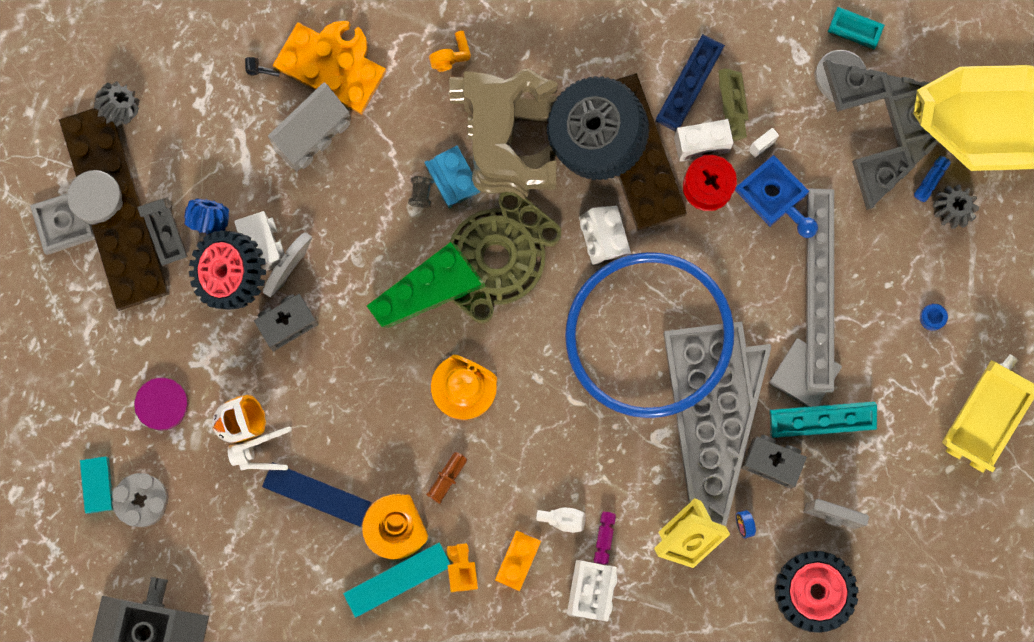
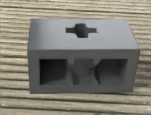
(299, 319)
(784, 473)

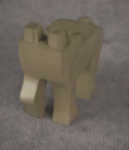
(493, 109)

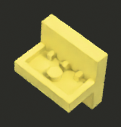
(690, 535)

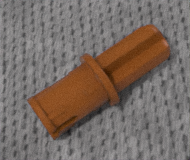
(447, 477)

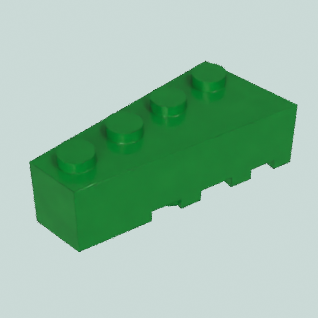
(433, 283)

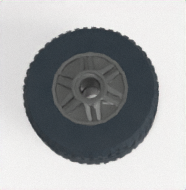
(598, 128)

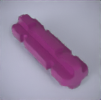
(604, 538)

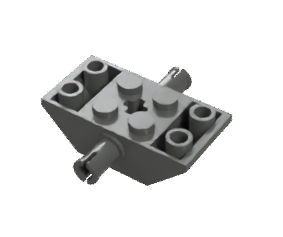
(125, 619)

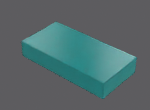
(856, 28)
(96, 485)

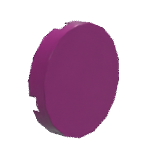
(161, 404)

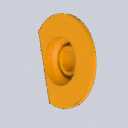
(463, 388)
(394, 527)

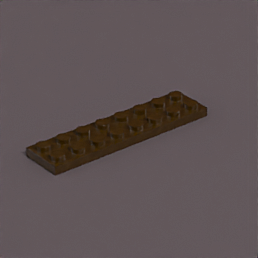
(124, 238)

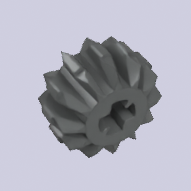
(116, 103)
(955, 197)

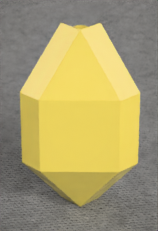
(982, 115)

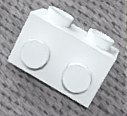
(604, 234)
(592, 590)

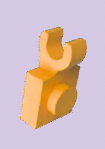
(462, 572)

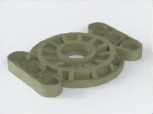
(517, 239)

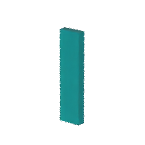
(823, 419)
(397, 580)

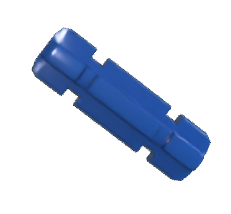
(932, 178)

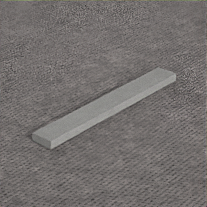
(820, 293)

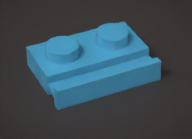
(452, 176)

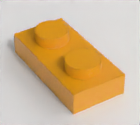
(517, 560)

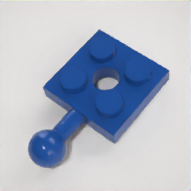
(773, 208)

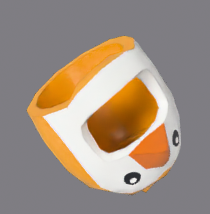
(239, 420)

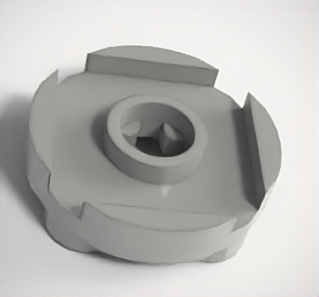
(125, 495)

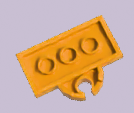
(330, 59)

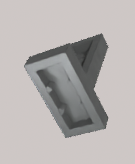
(163, 230)

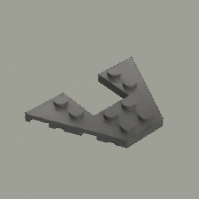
(855, 87)

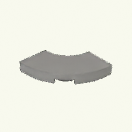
(287, 263)

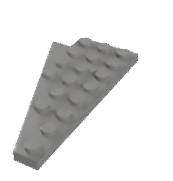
(718, 427)

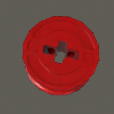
(709, 168)

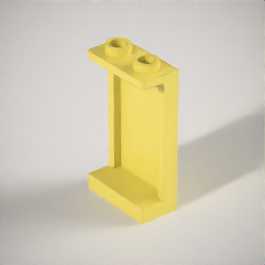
(989, 417)

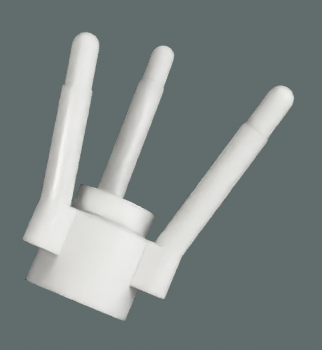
(242, 453)

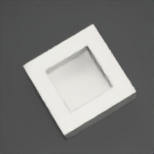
(763, 142)

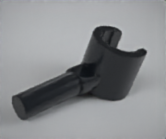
(252, 68)

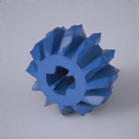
(206, 216)

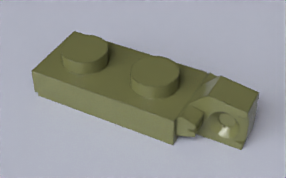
(734, 102)

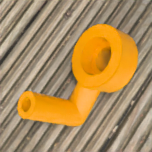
(445, 58)

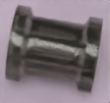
(420, 192)

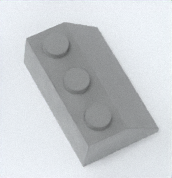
(310, 128)

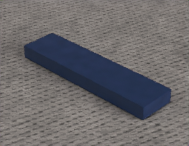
(690, 83)
(317, 495)

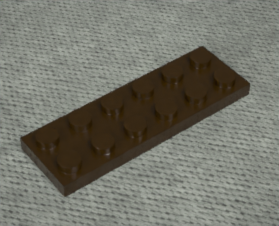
(650, 182)

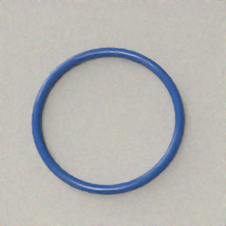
(647, 412)

